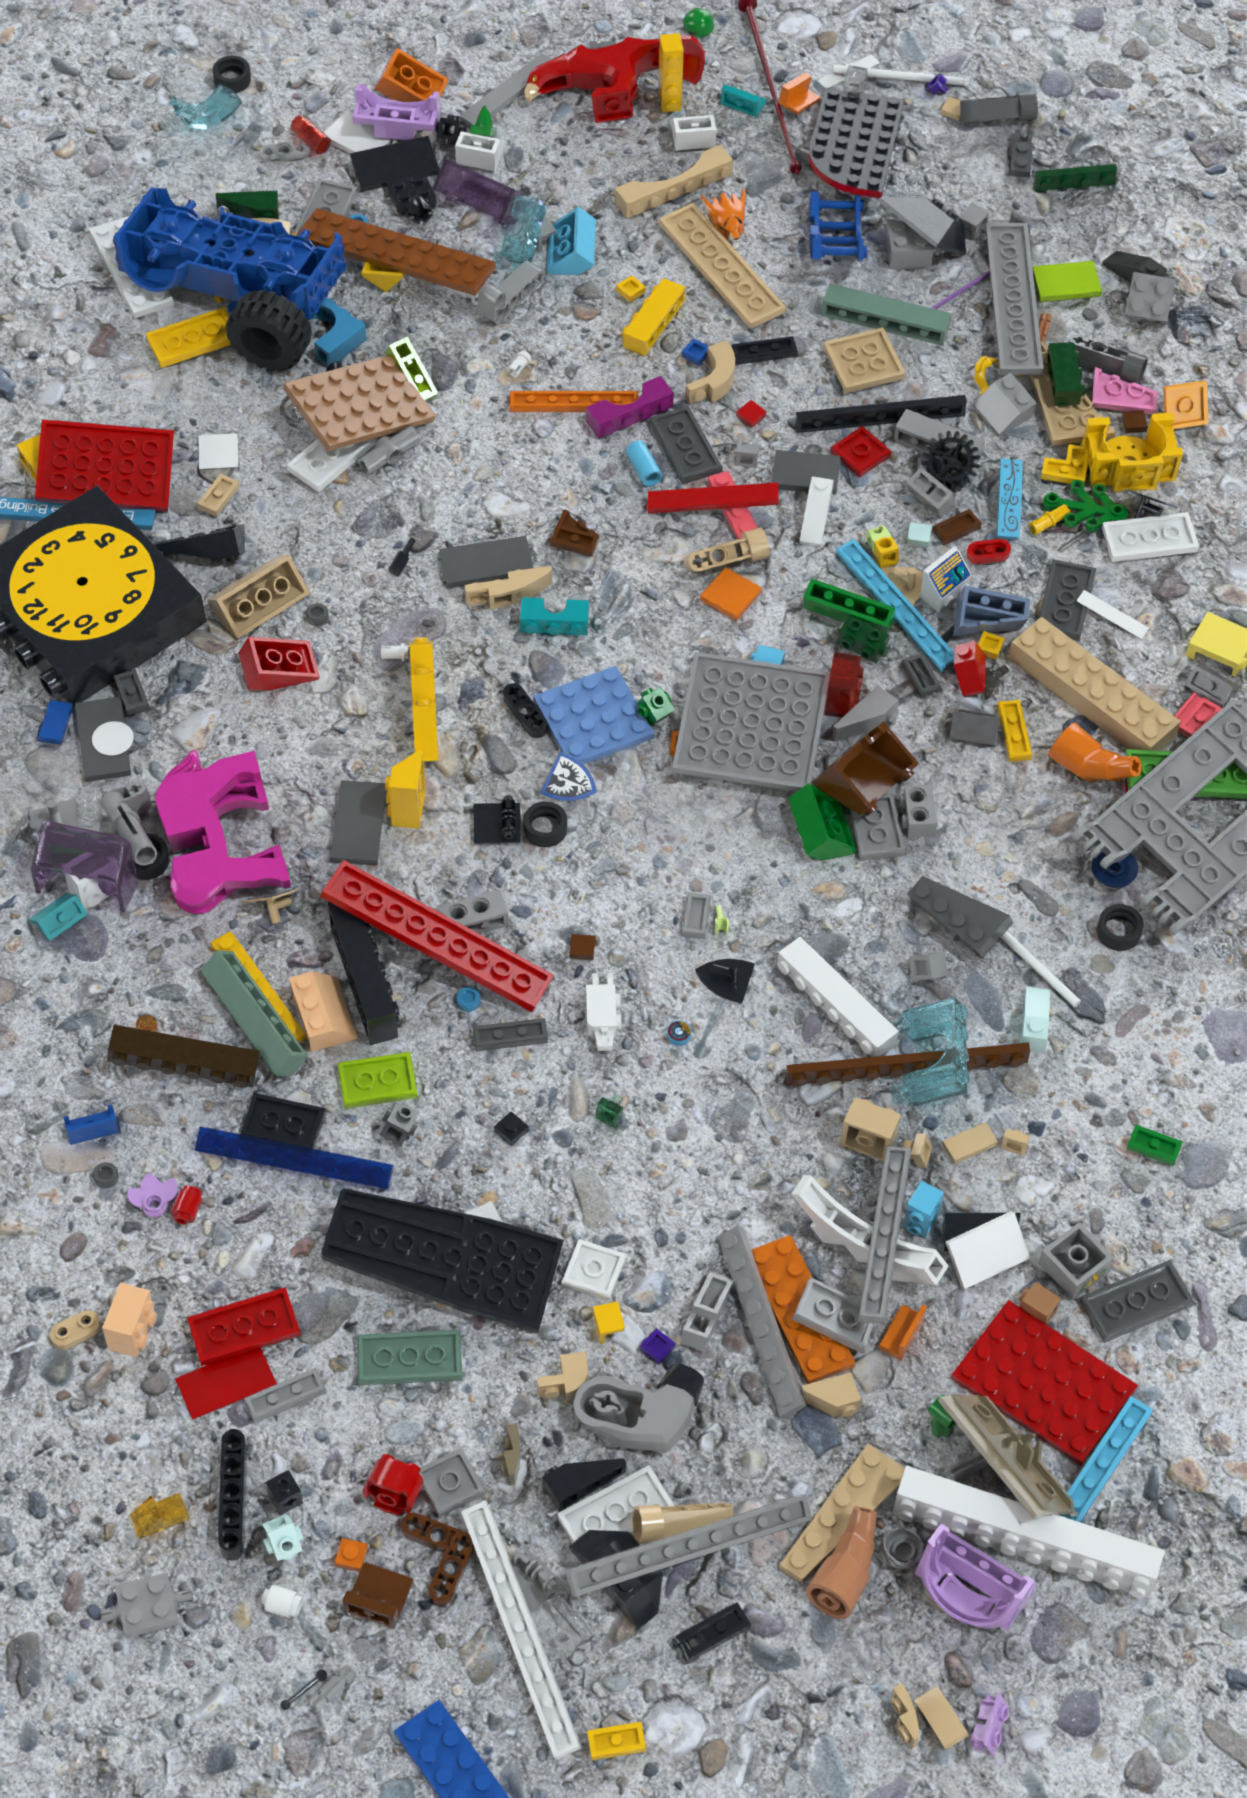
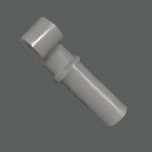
(123, 808)

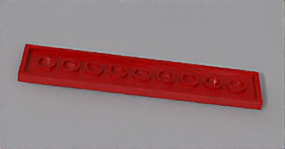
(437, 935)

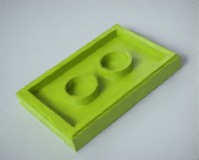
(1066, 281)
(377, 1080)

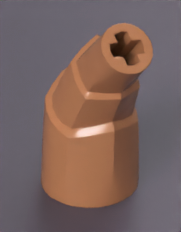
(846, 1572)

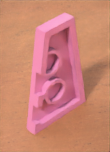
(1116, 394)

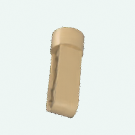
(751, 545)
(658, 1522)

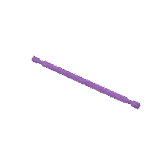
(961, 290)

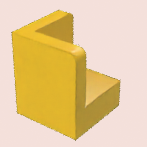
(607, 1320)

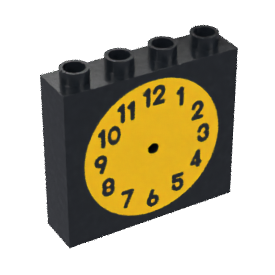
(90, 597)

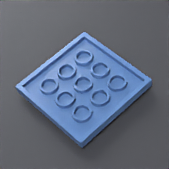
(593, 716)

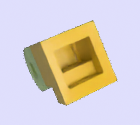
(883, 546)

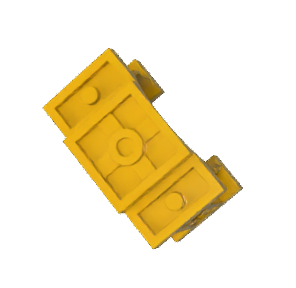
(1151, 459)

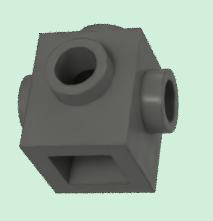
(401, 1118)

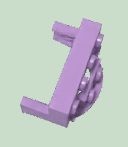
(953, 1556)

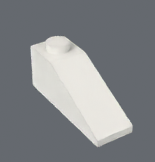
(816, 511)

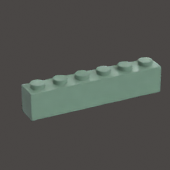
(886, 313)
(254, 1013)

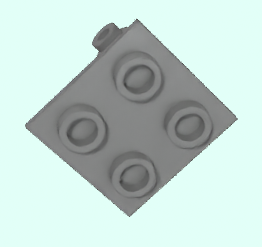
(534, 1578)

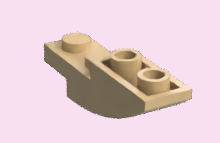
(511, 590)

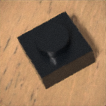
(511, 1128)

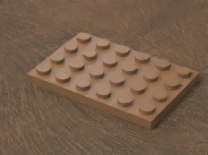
(358, 402)

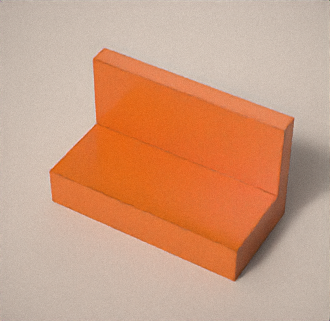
(796, 95)
(902, 1331)

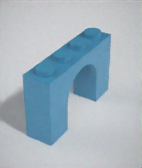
(342, 338)

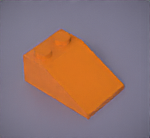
(409, 79)

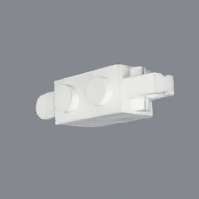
(601, 1012)

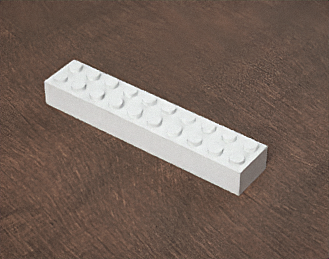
(1011, 1529)

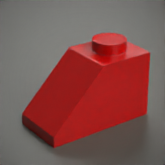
(970, 668)

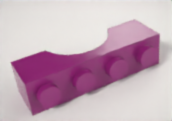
(608, 418)

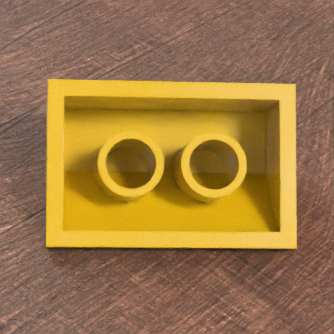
(406, 791)

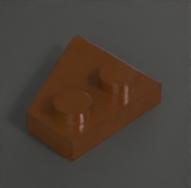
(574, 536)

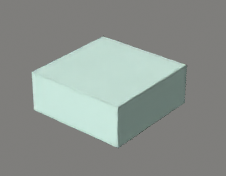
(919, 534)

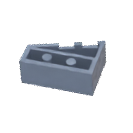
(989, 612)

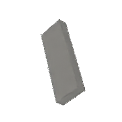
(285, 1395)

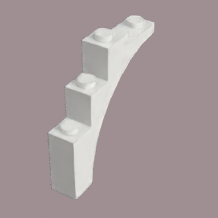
(839, 1226)

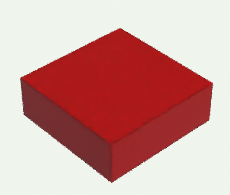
(751, 413)

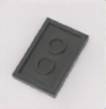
(796, 469)

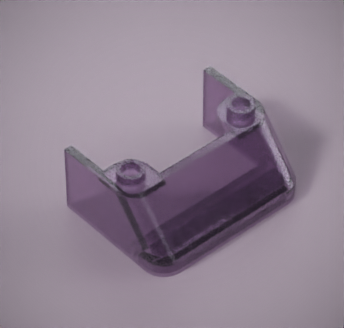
(476, 191)
(85, 855)

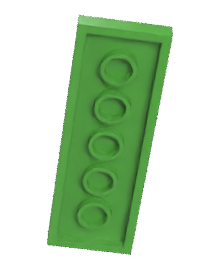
(1228, 784)

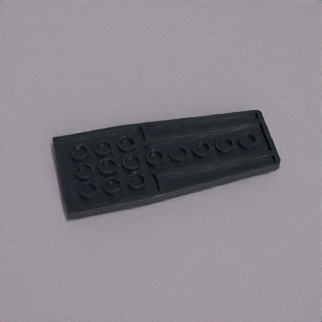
(445, 1256)

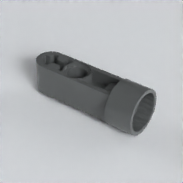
(1022, 106)
(1110, 359)

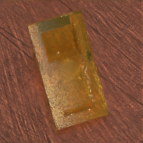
(159, 1515)

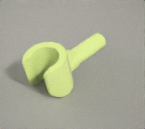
(720, 922)

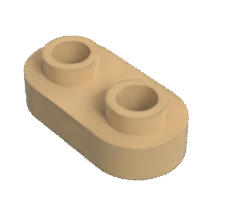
(75, 1330)

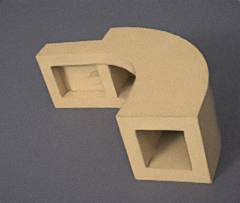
(719, 382)

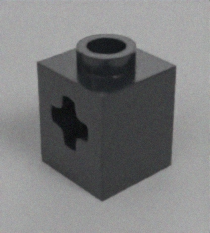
(281, 1489)

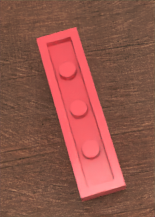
(738, 518)

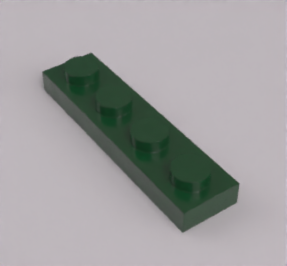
(1075, 177)

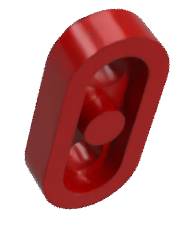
(986, 551)

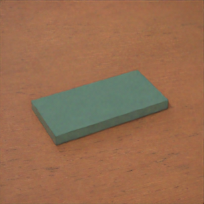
(409, 1357)

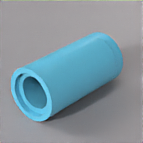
(644, 463)

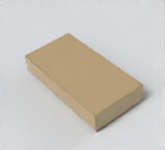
(970, 1143)

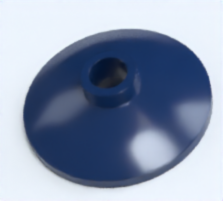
(1125, 872)

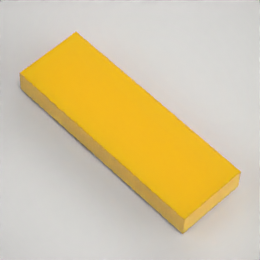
(1014, 730)

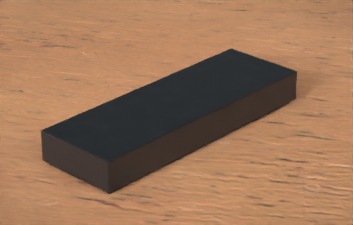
(765, 350)

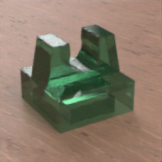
(610, 1111)

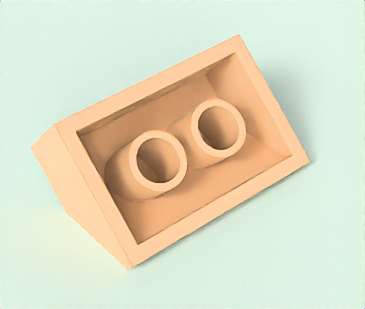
(322, 1010)

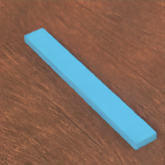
(906, 614)

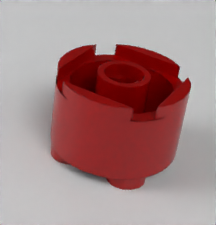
(393, 1485)

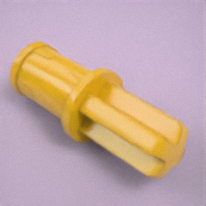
(1048, 519)

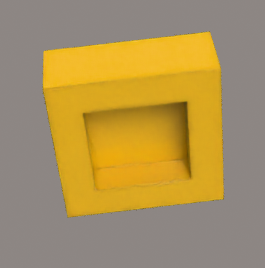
(630, 288)
(991, 644)

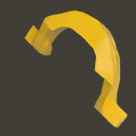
(980, 369)

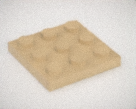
(864, 360)

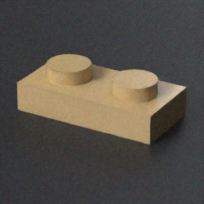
(218, 495)

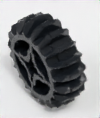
(955, 451)

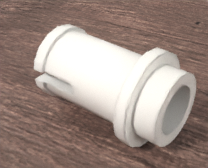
(522, 359)
(395, 652)

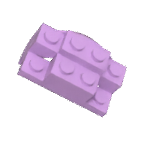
(395, 118)

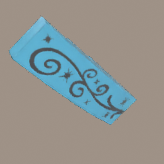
(1009, 499)

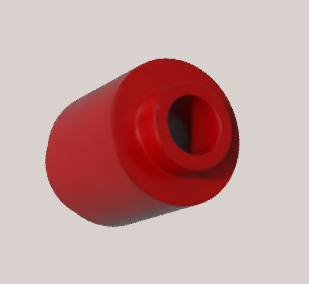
(187, 1205)

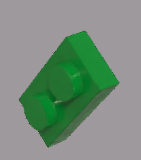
(1154, 1145)

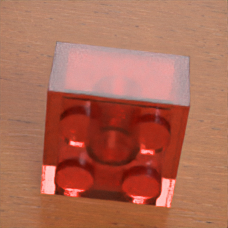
(844, 684)

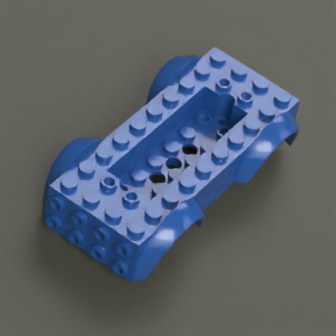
(223, 256)

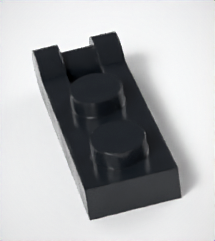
(712, 1632)

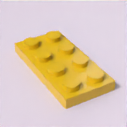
(189, 337)

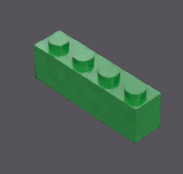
(840, 604)

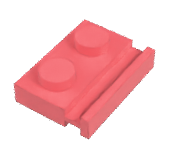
(1195, 714)

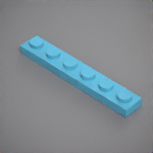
(1107, 1456)

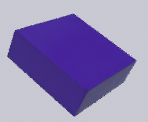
(657, 1346)

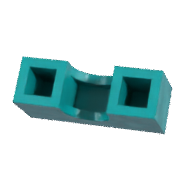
(570, 621)

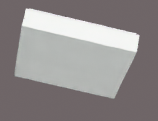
(594, 1270)

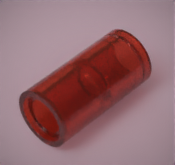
(310, 134)

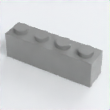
(918, 430)

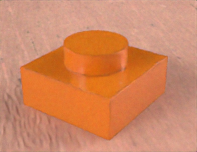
(351, 1554)

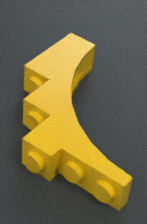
(423, 698)

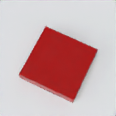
(861, 451)

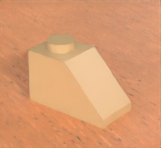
(833, 1395)

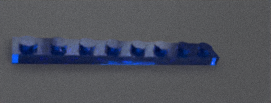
(294, 1158)

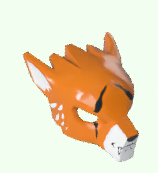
(727, 214)

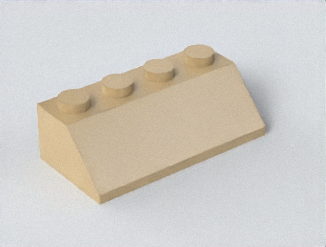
(259, 596)

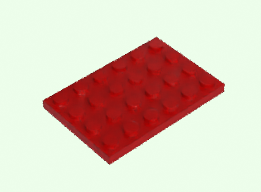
(122, 460)
(1044, 1382)

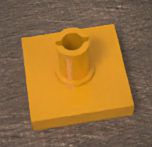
(1187, 403)

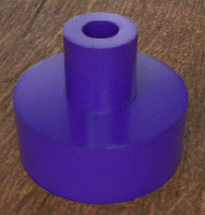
(938, 84)

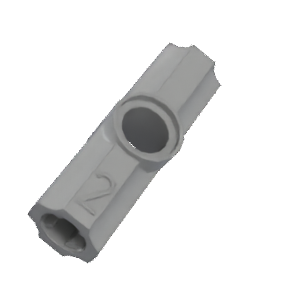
(388, 450)

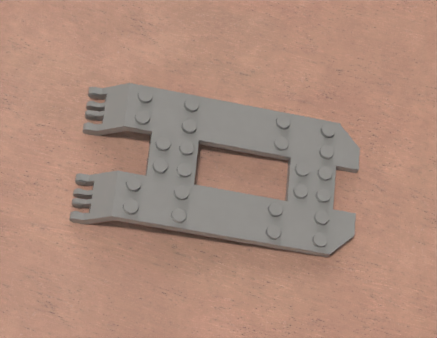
(1149, 817)

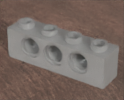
(493, 917)

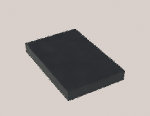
(283, 1121)

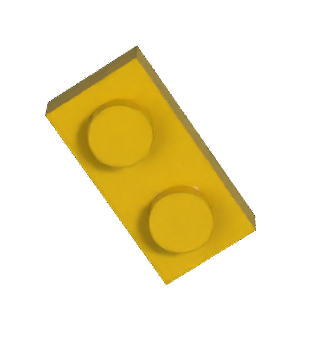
(616, 1741)

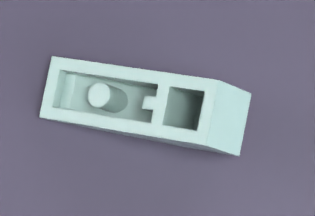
(1036, 1019)

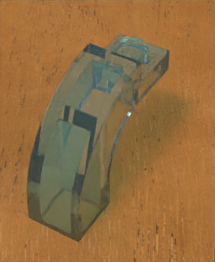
(209, 112)

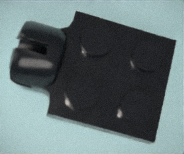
(413, 196)

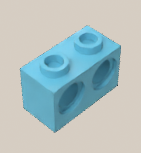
(923, 1210)

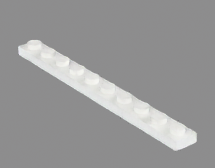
(521, 1630)

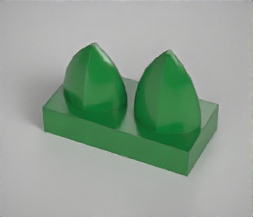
(484, 124)

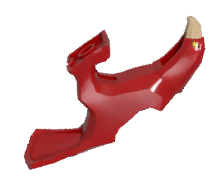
(611, 73)

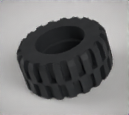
(268, 330)

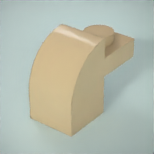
(573, 1374)

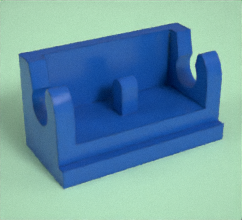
(91, 1126)

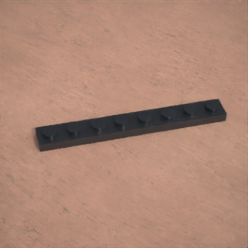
(878, 413)

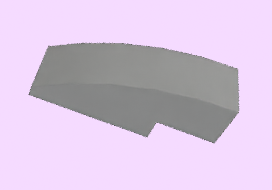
(706, 1311)

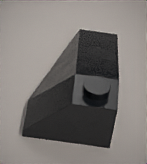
(218, 544)

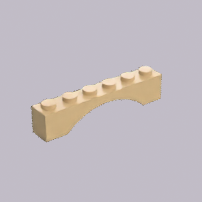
(641, 196)

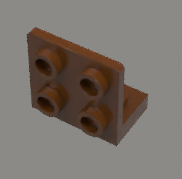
(378, 1595)

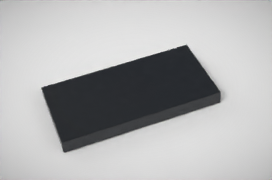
(394, 161)

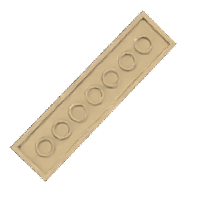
(722, 265)

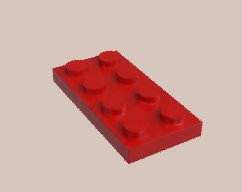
(243, 1326)

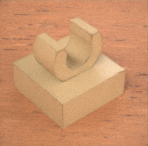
(920, 1149)

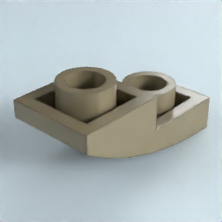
(511, 1457)

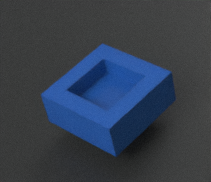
(695, 352)

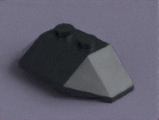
(635, 1597)

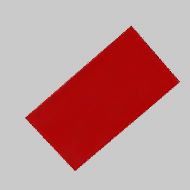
(225, 1382)

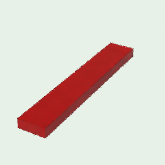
(713, 498)

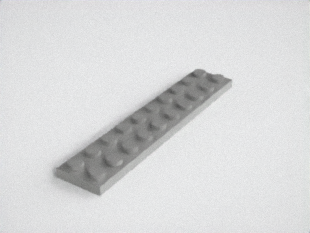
(1014, 299)

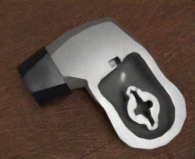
(637, 1416)

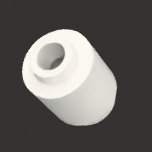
(282, 1601)

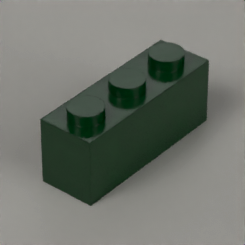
(1065, 373)

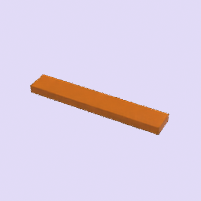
(566, 400)

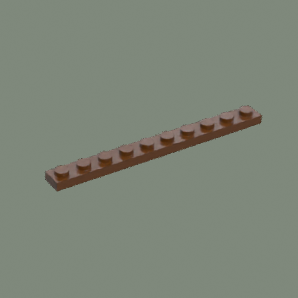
(897, 1065)

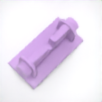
(994, 1712)

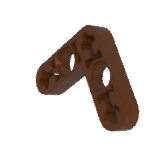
(447, 1546)

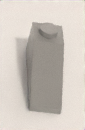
(867, 715)

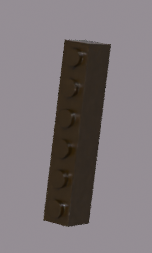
(183, 1056)

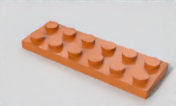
(784, 1280)

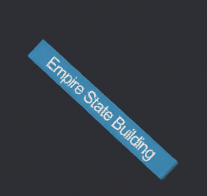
(35, 511)

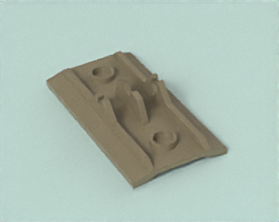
(1009, 1454)

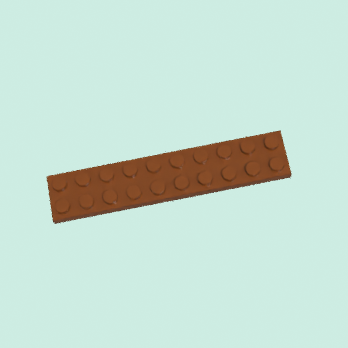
(400, 252)

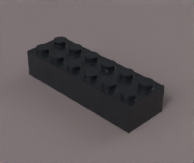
(365, 975)

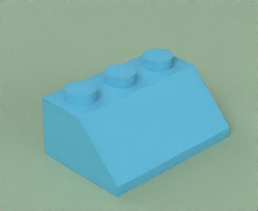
(573, 245)

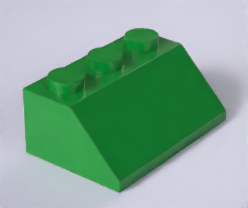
(821, 824)

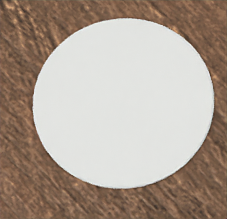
(112, 738)

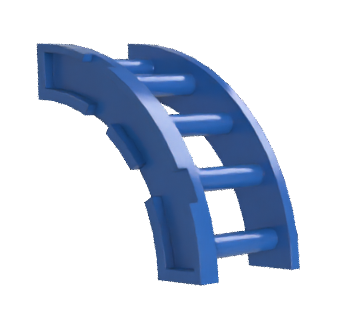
(818, 241)

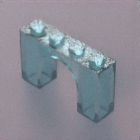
(950, 1073)

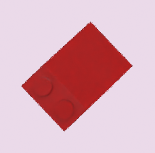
(277, 663)

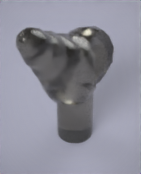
(992, 679)

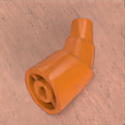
(1087, 759)

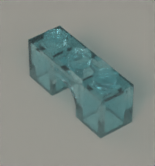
(522, 245)

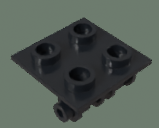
(497, 822)

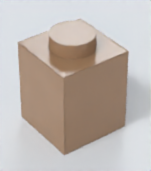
(1040, 1302)

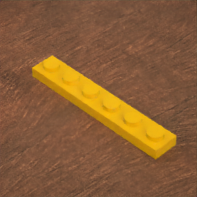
(229, 942)

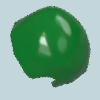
(699, 22)

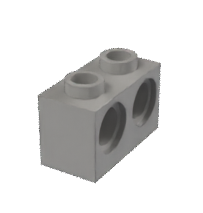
(930, 492)
(922, 810)

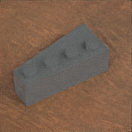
(964, 917)

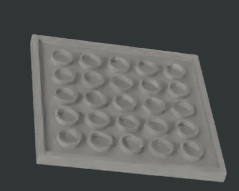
(751, 722)

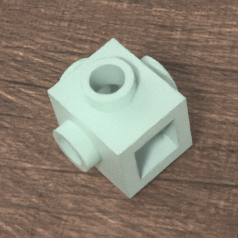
(282, 1538)

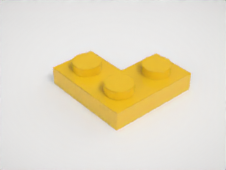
(1066, 470)

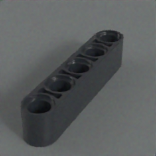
(236, 1505)

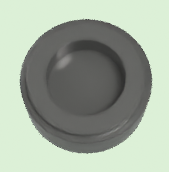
(317, 614)
(105, 1175)

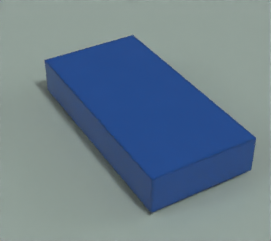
(55, 722)

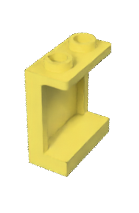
(1220, 641)

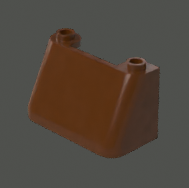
(867, 770)

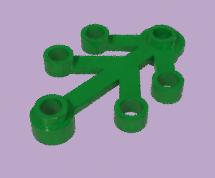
(1088, 507)

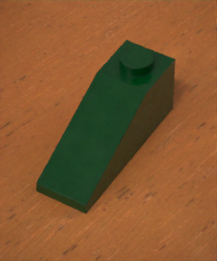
(250, 204)

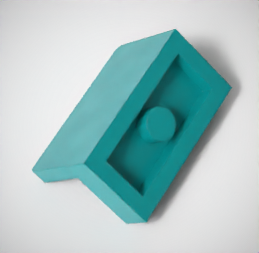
(742, 100)
(59, 915)

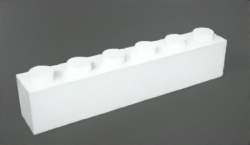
(837, 998)

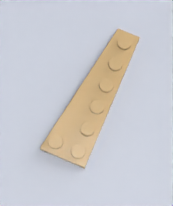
(866, 1485)

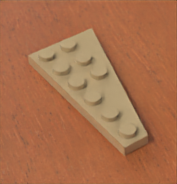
(1067, 422)

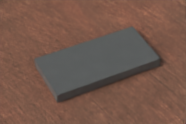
(685, 445)
(484, 561)
(1063, 589)
(89, 717)
(358, 822)
(1136, 1301)

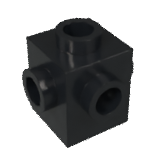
(444, 126)

